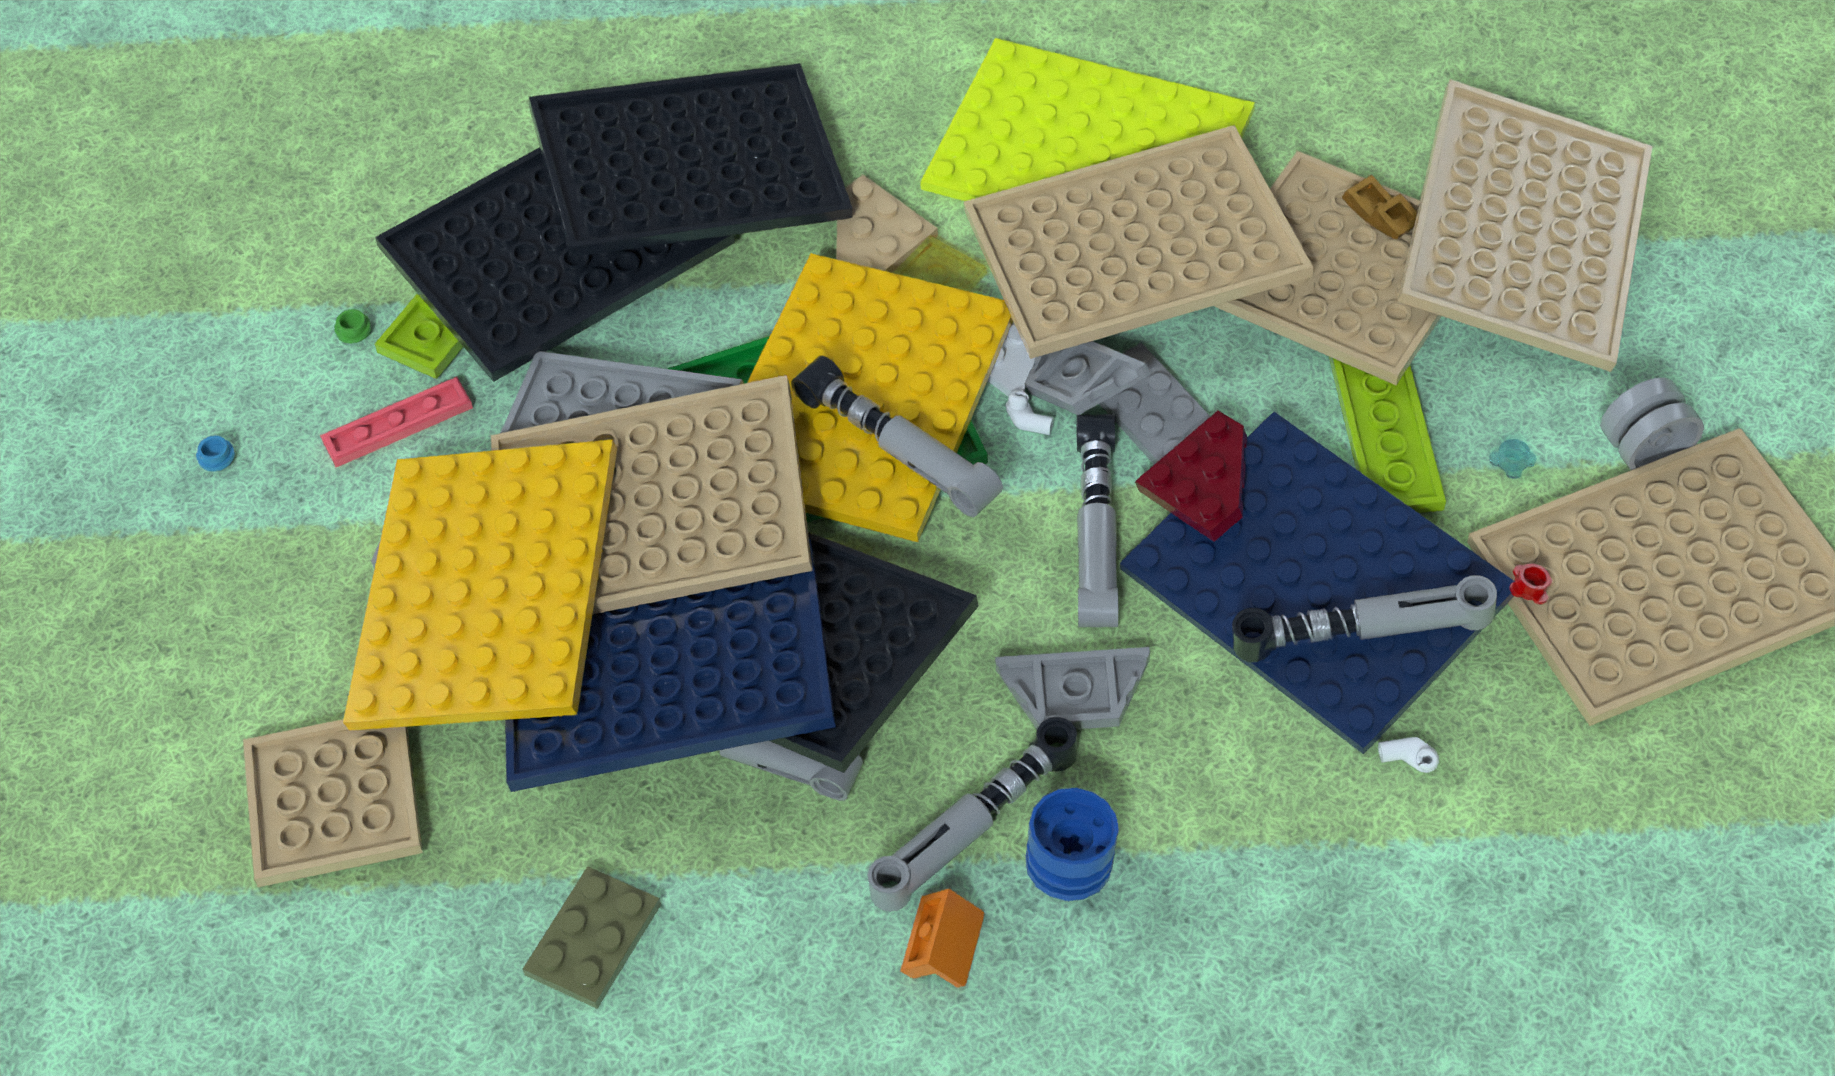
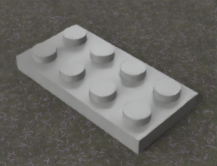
(1155, 410)

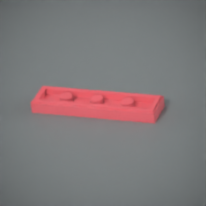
(396, 422)

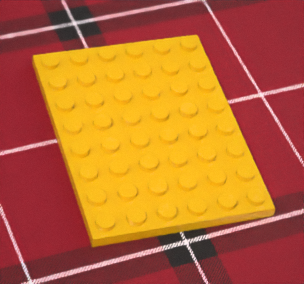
(905, 347)
(483, 587)

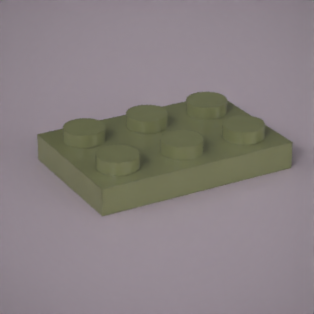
(592, 937)

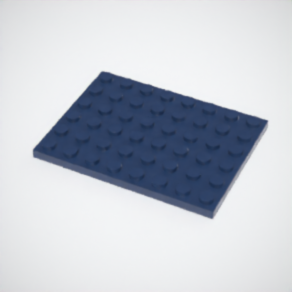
(1312, 542)
(686, 683)

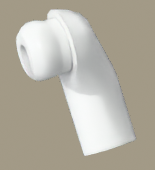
(1023, 415)
(1412, 751)

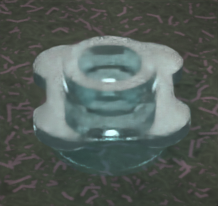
(1516, 449)

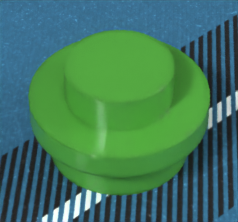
(352, 326)

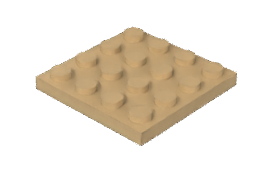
(329, 800)

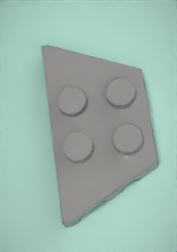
(1083, 376)
(1080, 686)

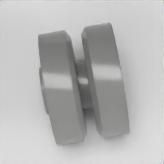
(1651, 422)

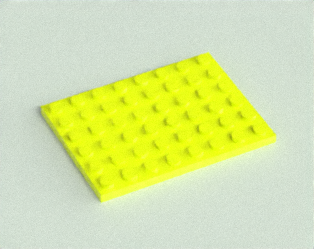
(1055, 113)

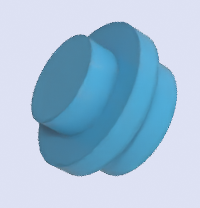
(215, 453)

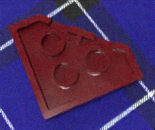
(1202, 477)

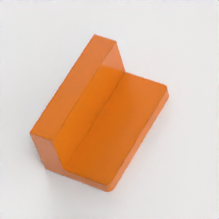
(943, 938)

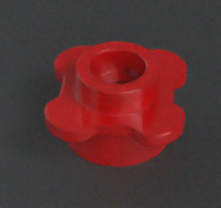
(1531, 583)

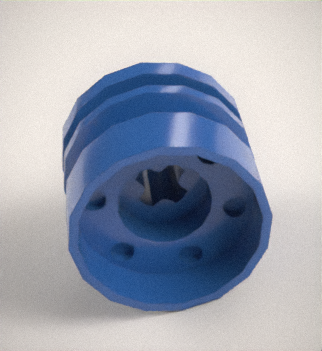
(1074, 824)

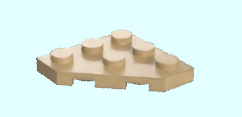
(881, 228)

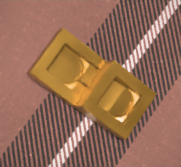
(1375, 205)

